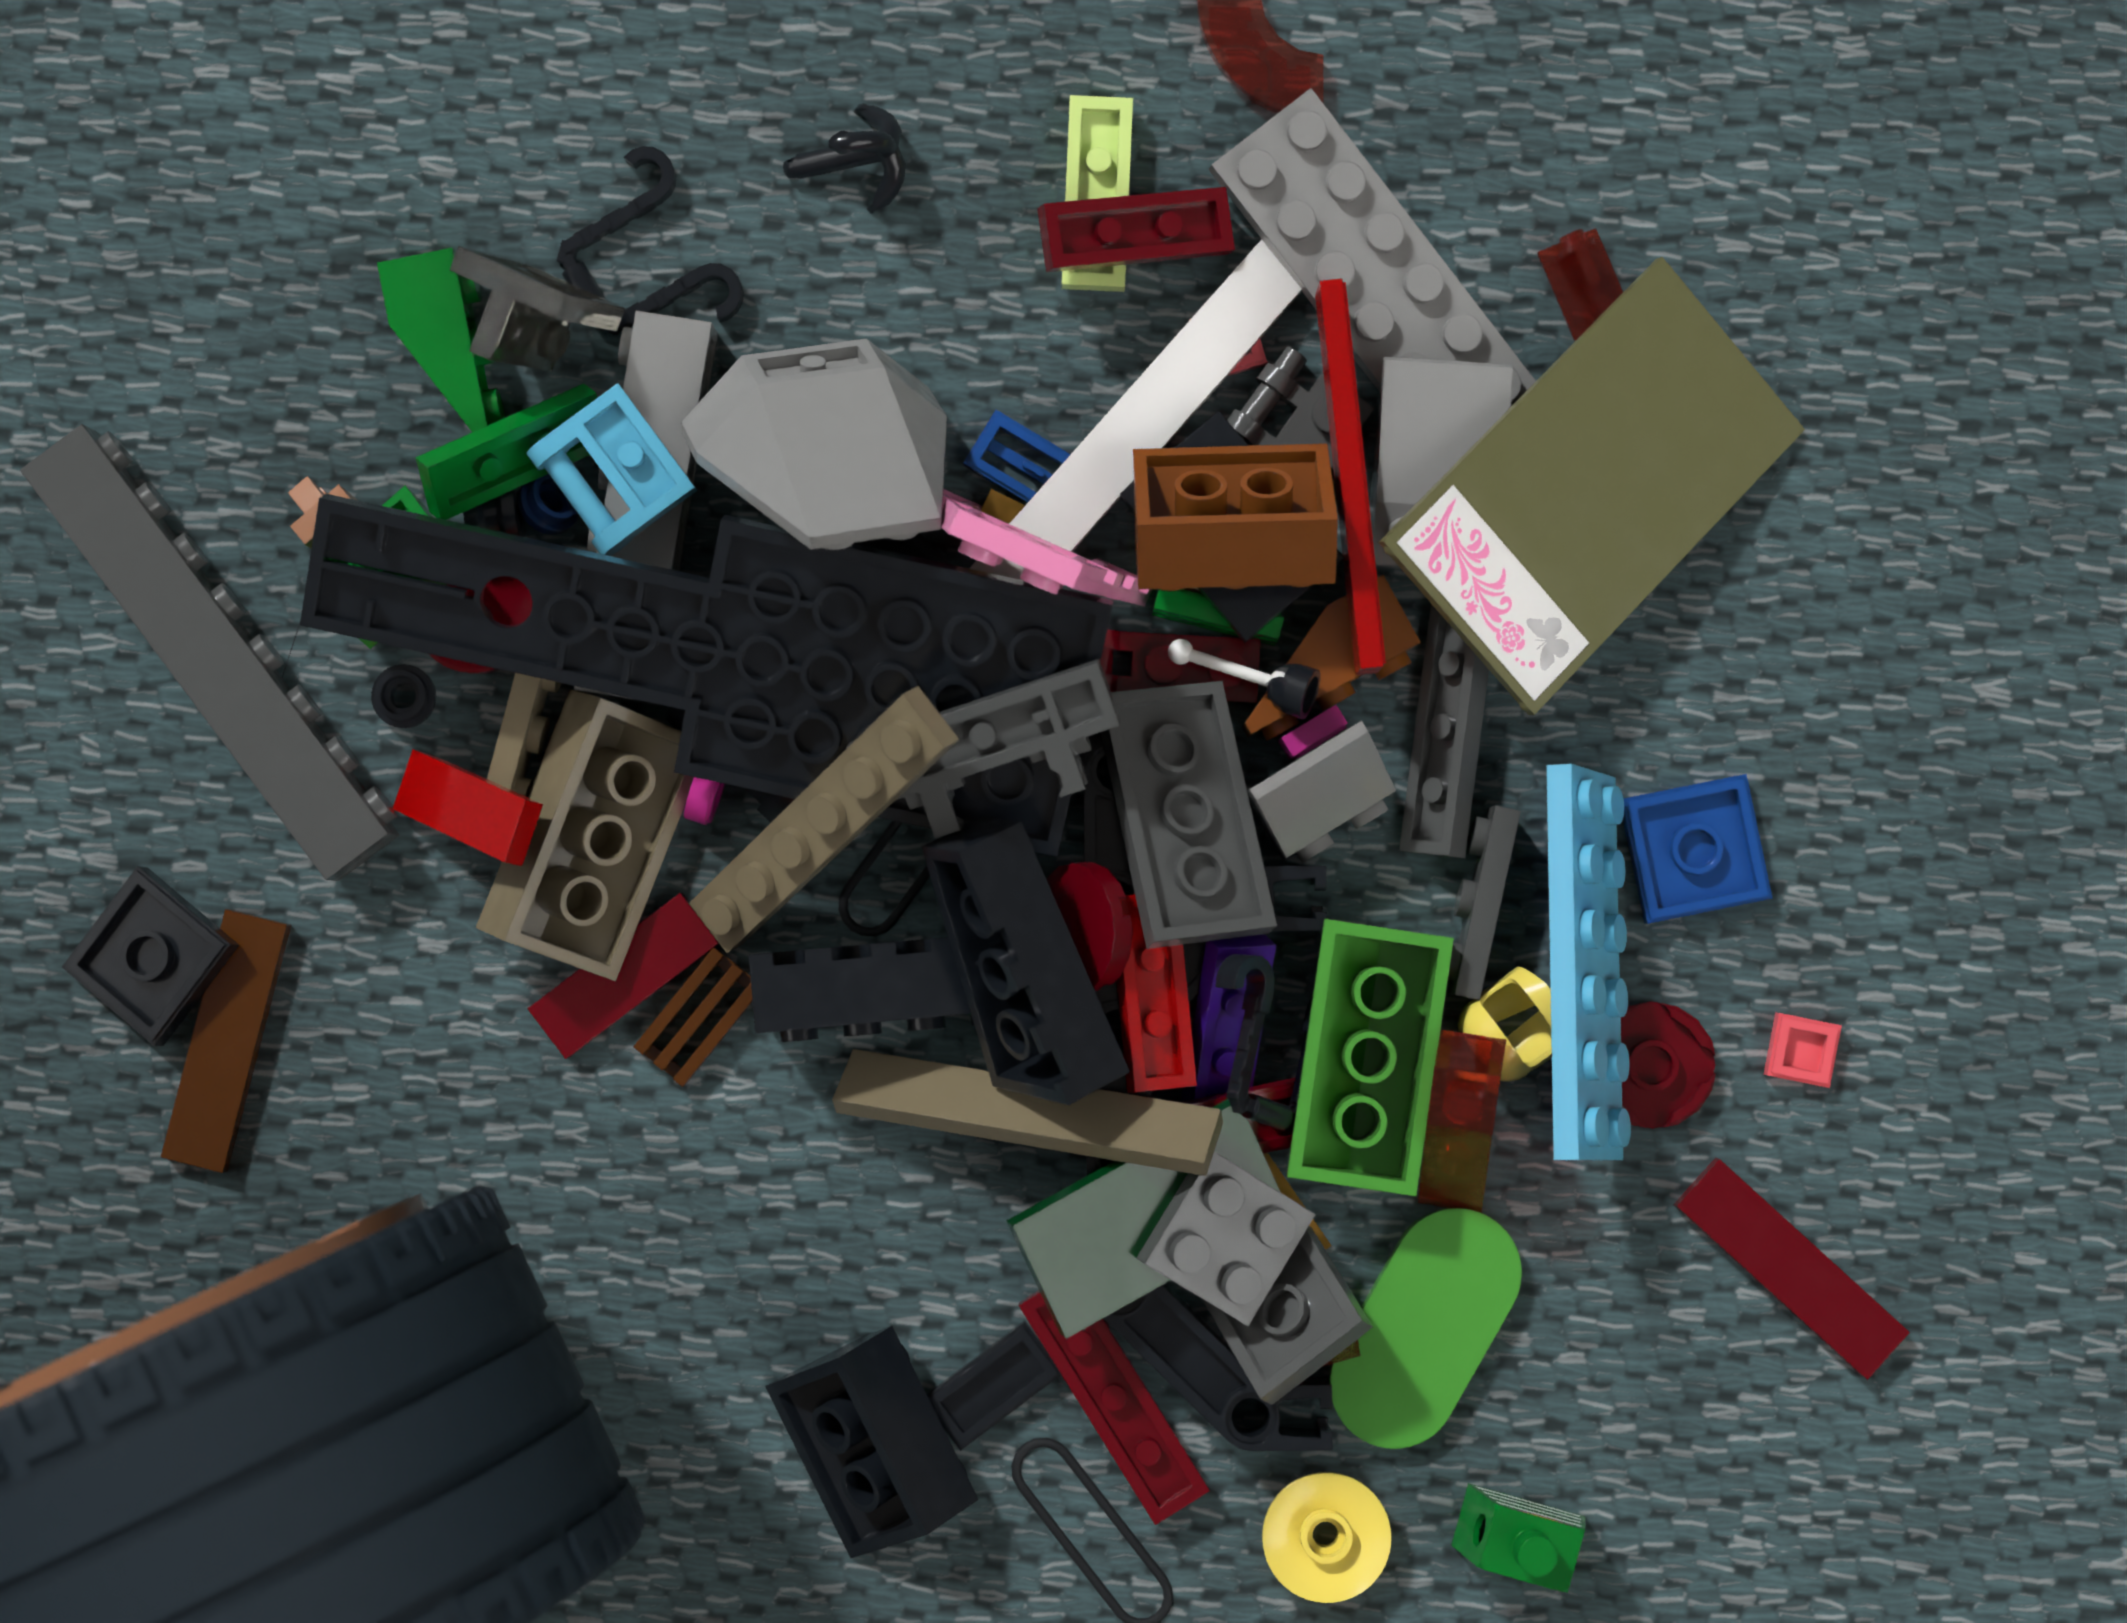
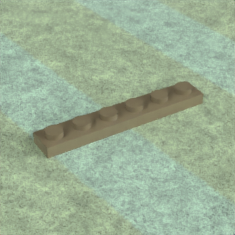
(824, 818)

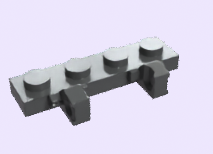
(1035, 719)

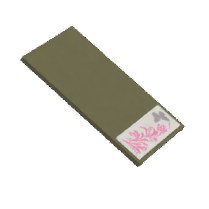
(1592, 486)

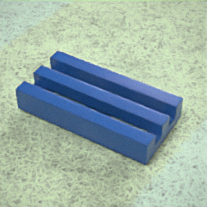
(987, 443)

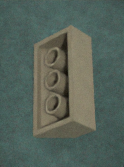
(597, 839)

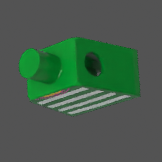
(1519, 1538)

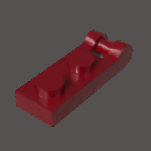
(1154, 668)

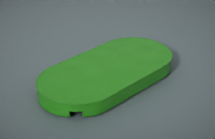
(1431, 1327)

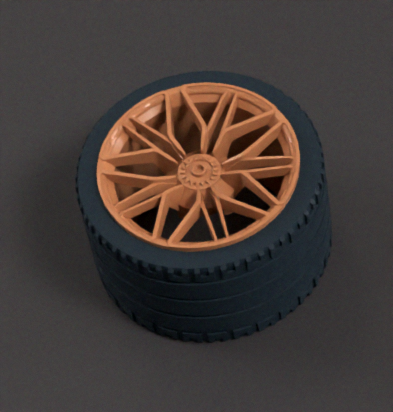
(319, 1445)

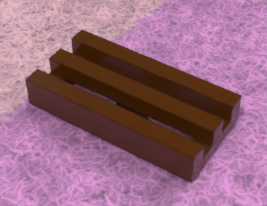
(664, 1058)

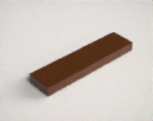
(226, 1045)

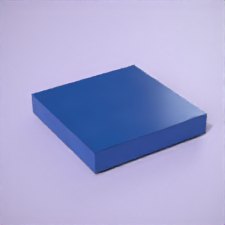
(1695, 849)

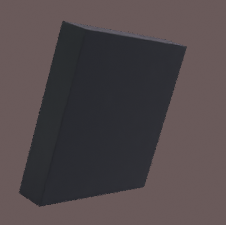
(150, 956)

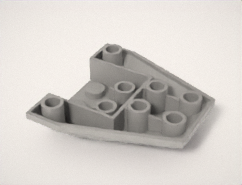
(826, 442)

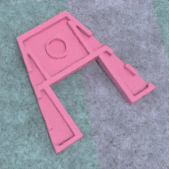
(1043, 562)

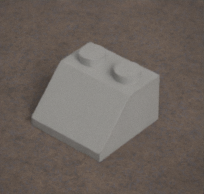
(1321, 792)

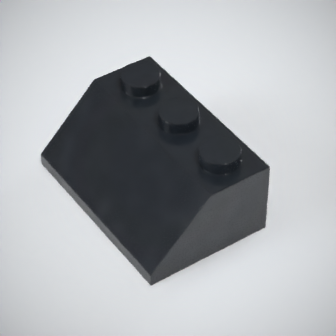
(872, 1443)

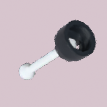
(1289, 688)

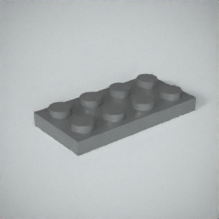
(1186, 816)

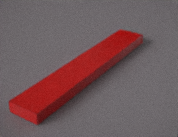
(1350, 477)

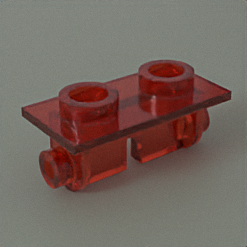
(1580, 278)

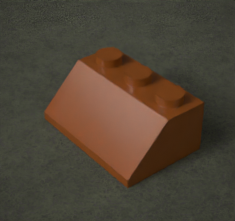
(1234, 516)

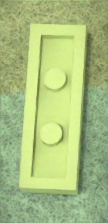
(1098, 169)

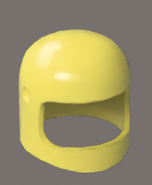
(1531, 1042)

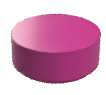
(703, 800)

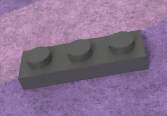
(1481, 899)

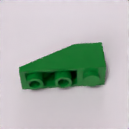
(437, 325)

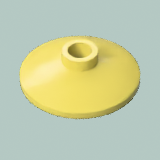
(1331, 1570)

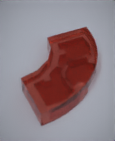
(1255, 56)

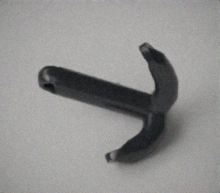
(859, 149)

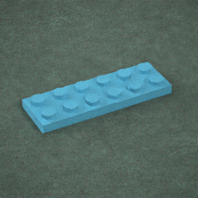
(1585, 964)

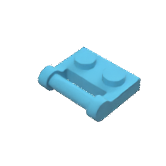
(629, 458)

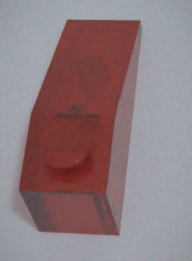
(1461, 1120)

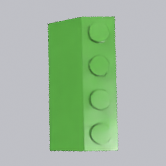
(1370, 1057)

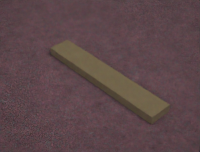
(967, 1103)

